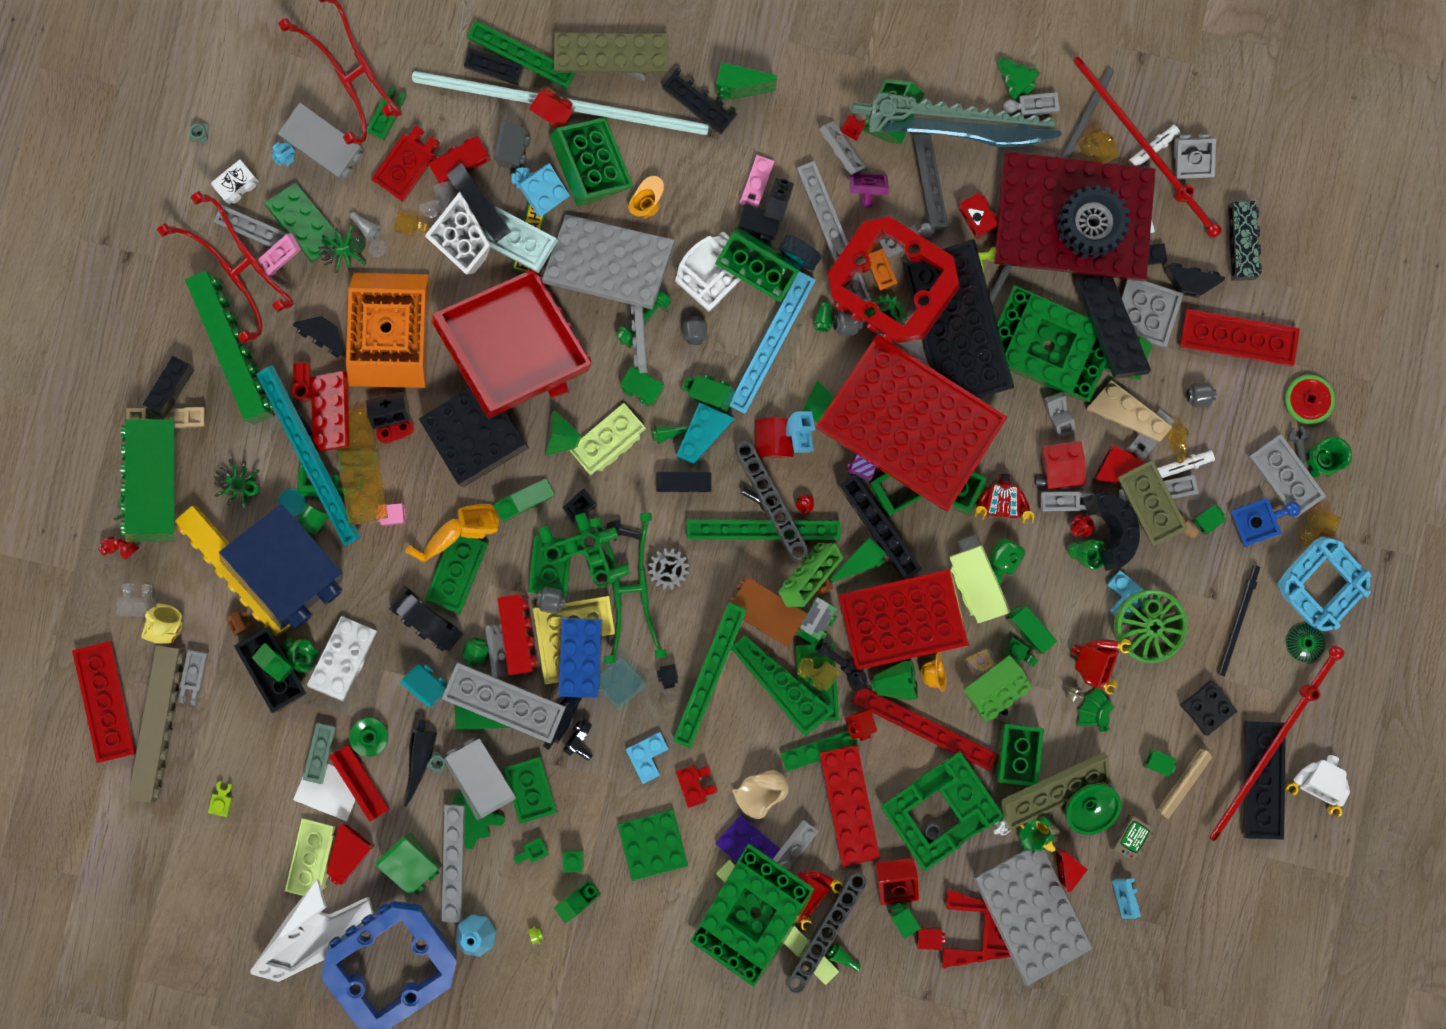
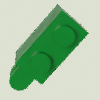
(709, 391)

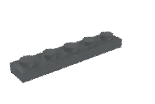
(930, 181)

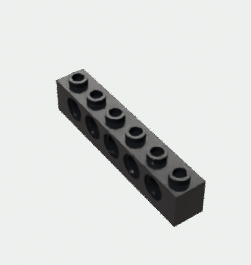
(880, 527)

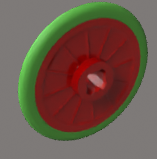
(1322, 402)

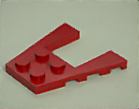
(992, 942)

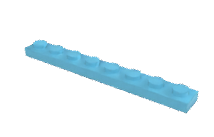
(772, 342)

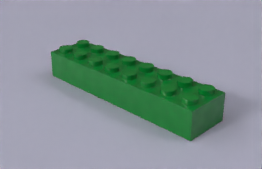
(230, 351)

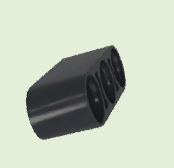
(683, 482)

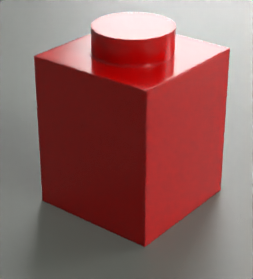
(930, 938)

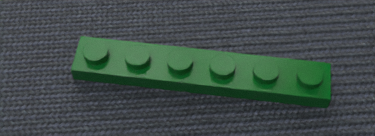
(518, 54)

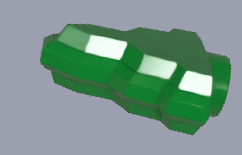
(1018, 77)

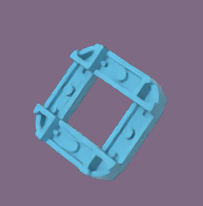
(1295, 576)

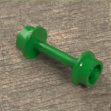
(626, 336)

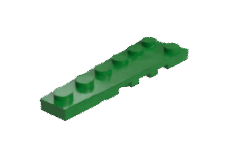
(791, 696)

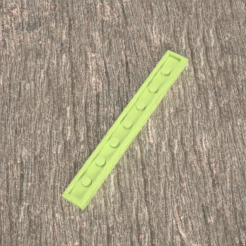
(795, 941)

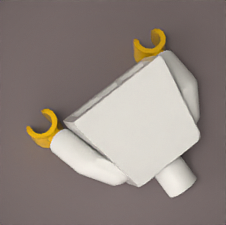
(1324, 782)

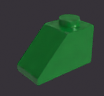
(273, 663)

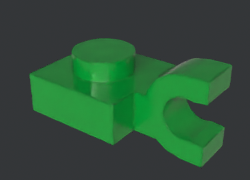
(1018, 652)
(534, 851)

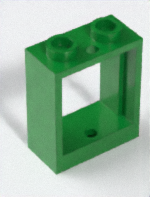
(883, 499)

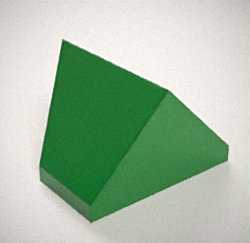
(560, 435)

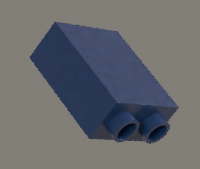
(282, 568)

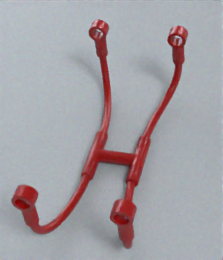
(388, 110)
(249, 259)

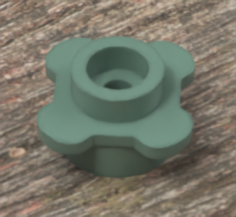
(194, 129)
(432, 763)

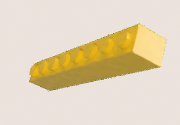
(210, 541)

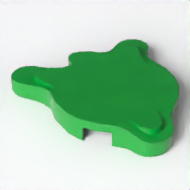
(476, 828)

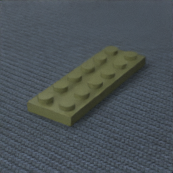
(610, 53)
(1054, 791)

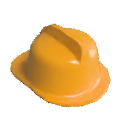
(646, 198)
(934, 673)

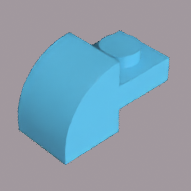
(800, 428)

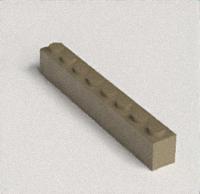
(156, 723)

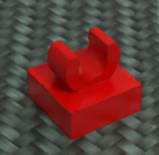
(853, 127)

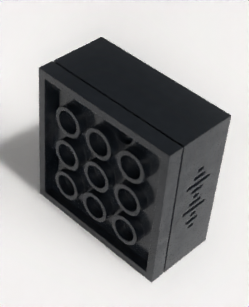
(469, 440)

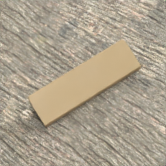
(1184, 783)

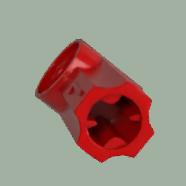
(301, 380)

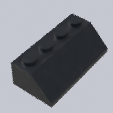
(276, 694)

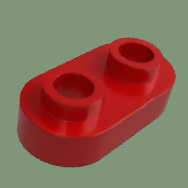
(395, 432)

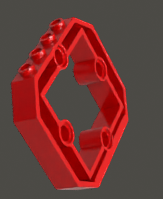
(860, 247)

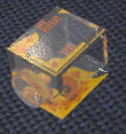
(980, 661)

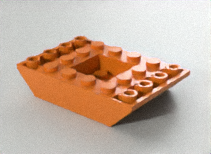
(392, 357)

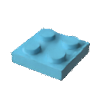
(543, 190)

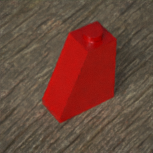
(1116, 464)
(347, 854)

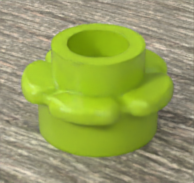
(535, 935)

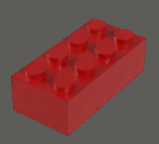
(516, 634)

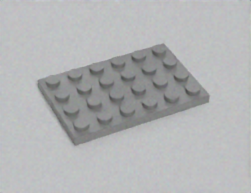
(609, 261)
(1032, 914)

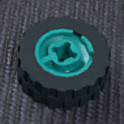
(800, 252)

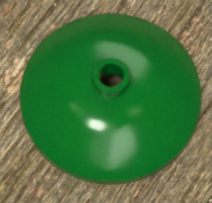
(1093, 809)

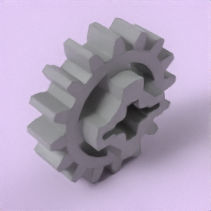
(675, 580)

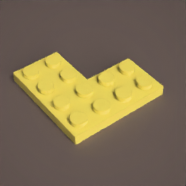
(550, 629)

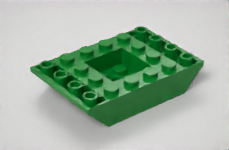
(1076, 357)
(732, 931)

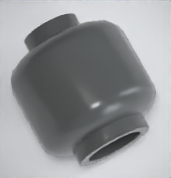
(845, 325)
(694, 330)
(1201, 394)
(550, 600)

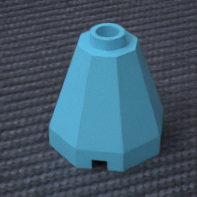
(476, 928)

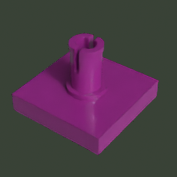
(868, 185)

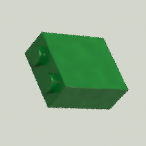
(1031, 629)

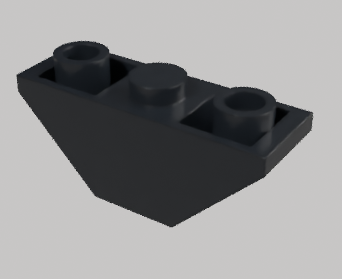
(1192, 281)
(323, 334)

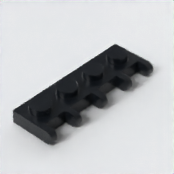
(698, 103)

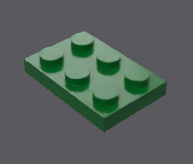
(548, 574)
(531, 790)

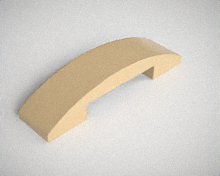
(183, 418)

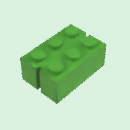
(997, 689)

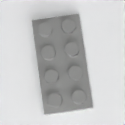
(1286, 474)

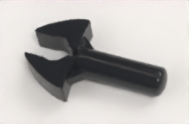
(623, 531)

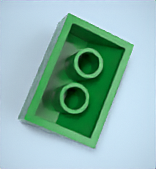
(899, 88)

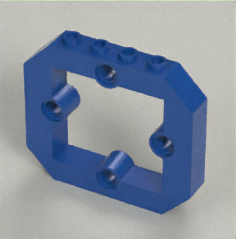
(355, 1001)

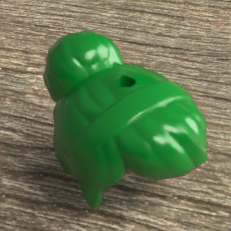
(1087, 553)
(303, 650)

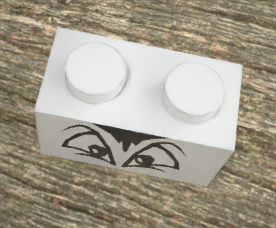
(235, 182)

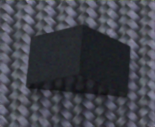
(579, 504)

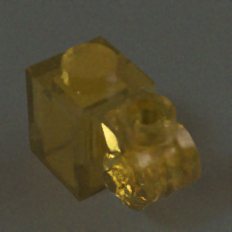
(1319, 523)
(822, 677)

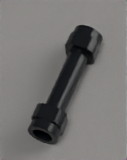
(825, 650)

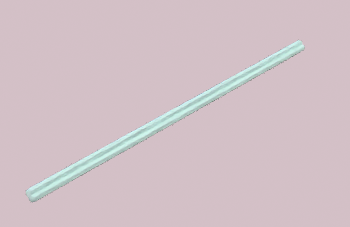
(582, 107)

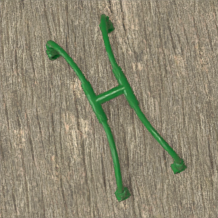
(641, 587)

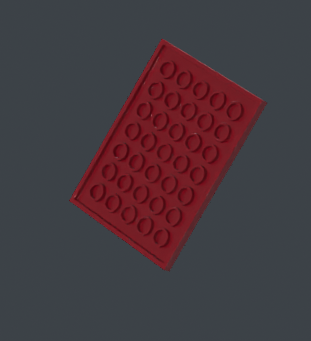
(1031, 201)

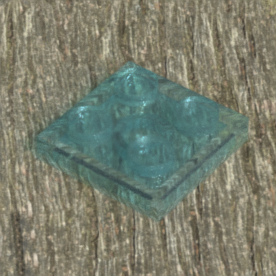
(620, 683)

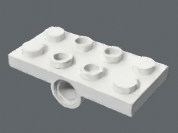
(342, 658)

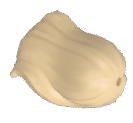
(761, 792)

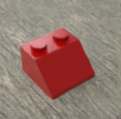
(1064, 465)
(897, 881)

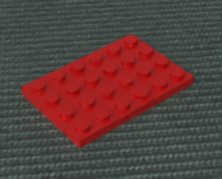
(903, 619)

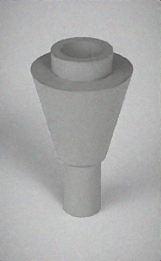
(370, 230)

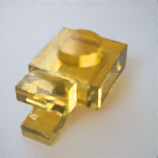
(408, 224)

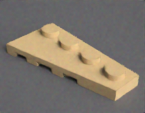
(1124, 409)

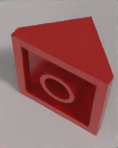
(772, 438)
(1069, 870)

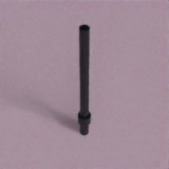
(1250, 584)

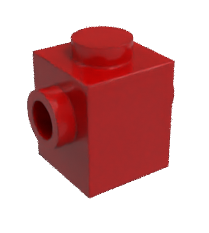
(861, 725)

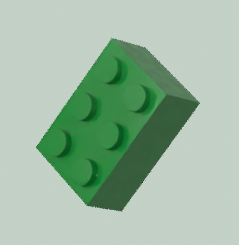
(1019, 754)

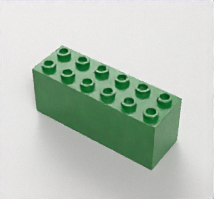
(148, 480)

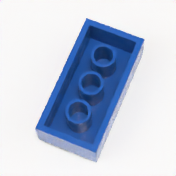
(580, 658)

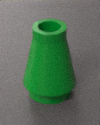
(823, 319)

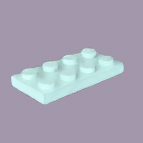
(524, 242)

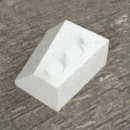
(460, 236)

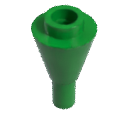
(664, 433)
(839, 955)

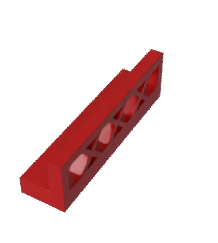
(359, 782)

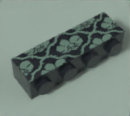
(1244, 241)

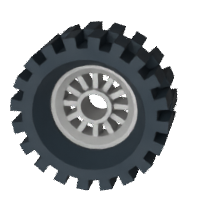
(1096, 201)

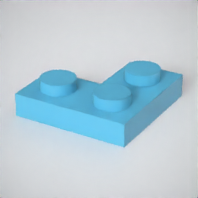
(1124, 587)
(642, 754)

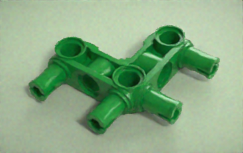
(575, 545)

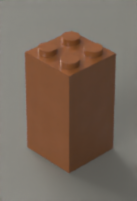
(768, 611)

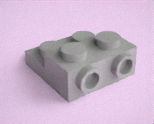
(1195, 156)

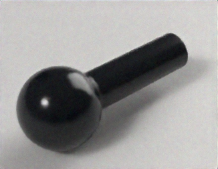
(753, 496)

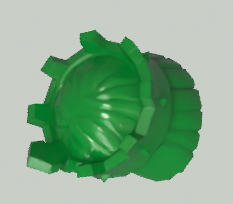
(1329, 456)

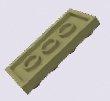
(1152, 503)

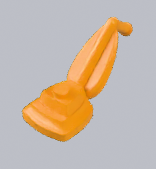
(472, 522)

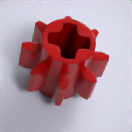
(1082, 526)

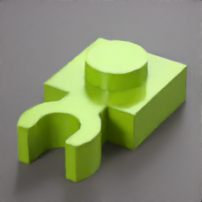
(221, 802)

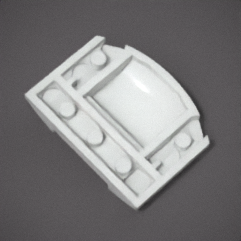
(701, 275)

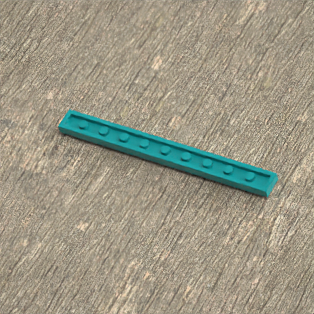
(307, 454)

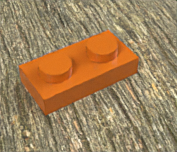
(882, 270)

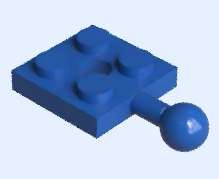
(1269, 525)

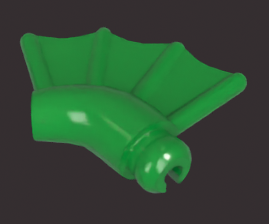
(1095, 711)

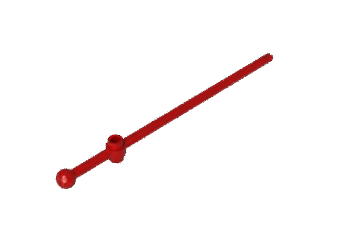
(1183, 193)
(1308, 693)

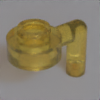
(1179, 439)

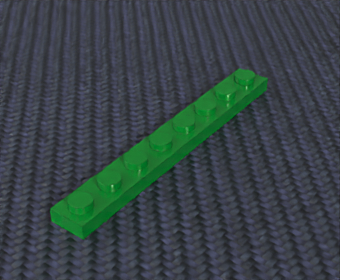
(759, 530)
(710, 674)

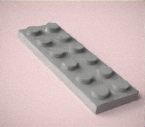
(503, 702)

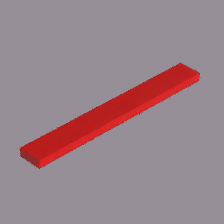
(925, 728)

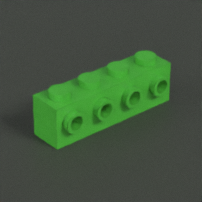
(810, 574)

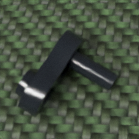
(581, 730)

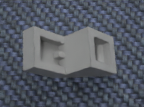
(1059, 415)

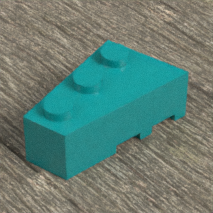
(702, 433)

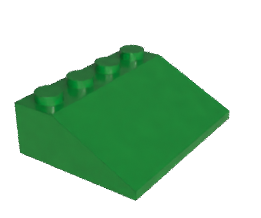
(590, 161)

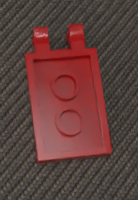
(405, 164)

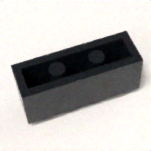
(168, 387)

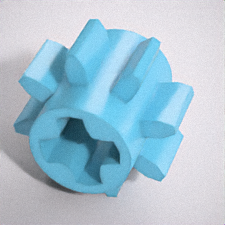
(283, 154)
(521, 175)

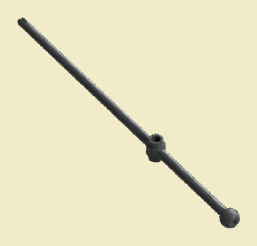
(1067, 153)

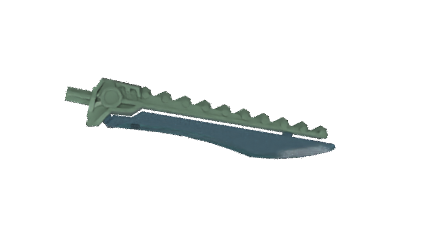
(897, 107)

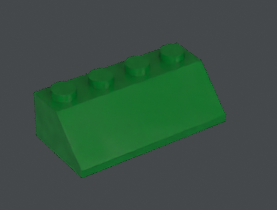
(758, 264)

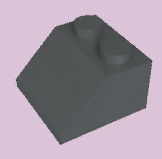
(511, 145)

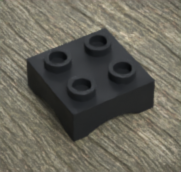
(1208, 708)

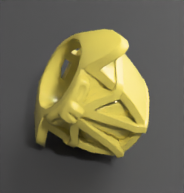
(162, 624)

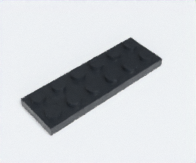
(1112, 326)
(1266, 799)

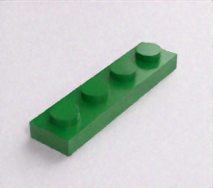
(810, 754)

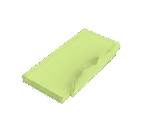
(608, 440)
(978, 584)
(310, 856)

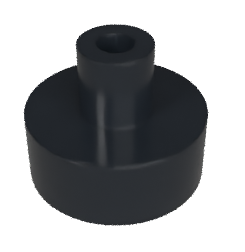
(857, 680)

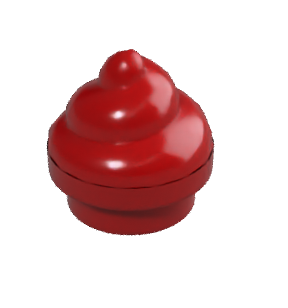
(805, 503)

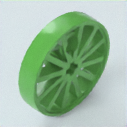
(1154, 617)

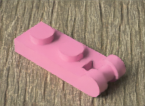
(757, 181)
(279, 254)

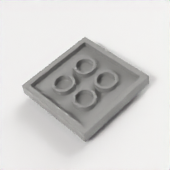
(1151, 310)

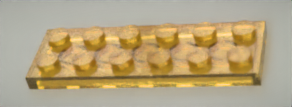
(362, 472)

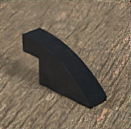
(479, 202)

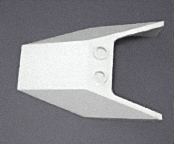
(306, 934)

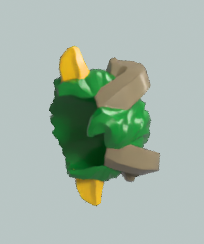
(1039, 834)

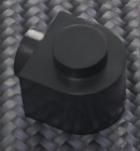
(668, 676)

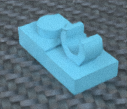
(1126, 899)

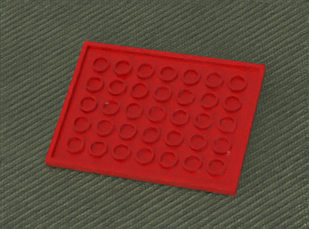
(911, 423)

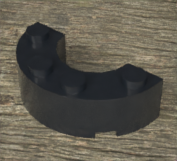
(1122, 525)
(424, 620)

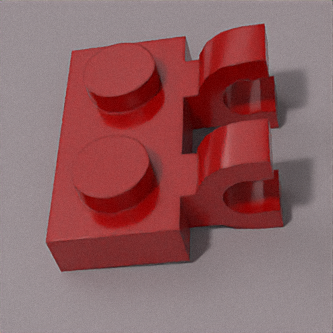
(691, 785)

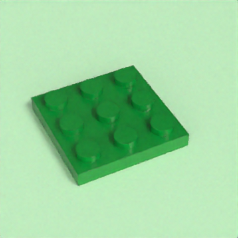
(652, 845)

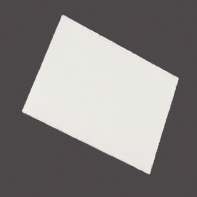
(330, 797)

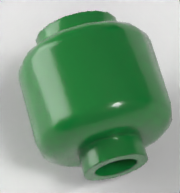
(475, 652)

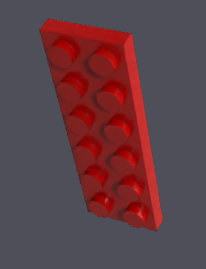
(1239, 337)
(104, 702)
(849, 805)

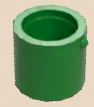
(312, 519)

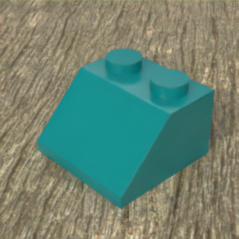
(425, 685)

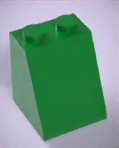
(409, 864)

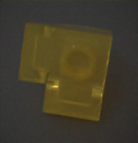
(1101, 146)

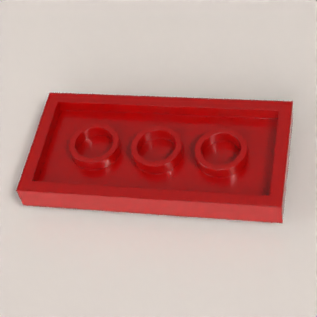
(330, 411)

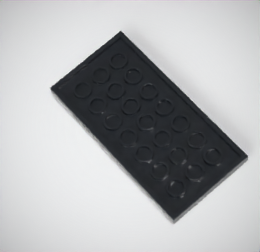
(966, 336)

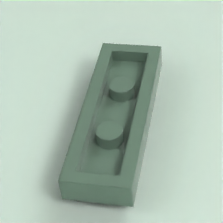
(319, 753)

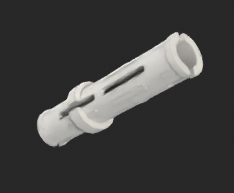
(1161, 141)
(1205, 457)

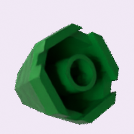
(897, 682)

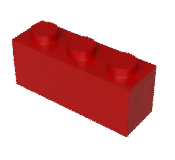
(470, 154)

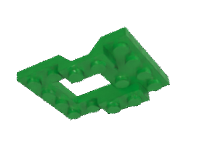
(963, 794)

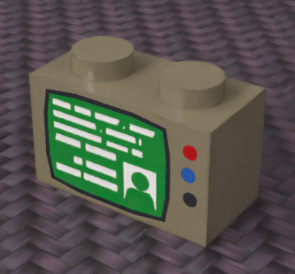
(1132, 838)

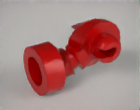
(112, 544)

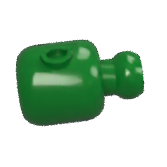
(1006, 558)

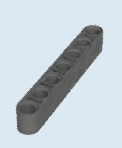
(771, 492)
(825, 942)

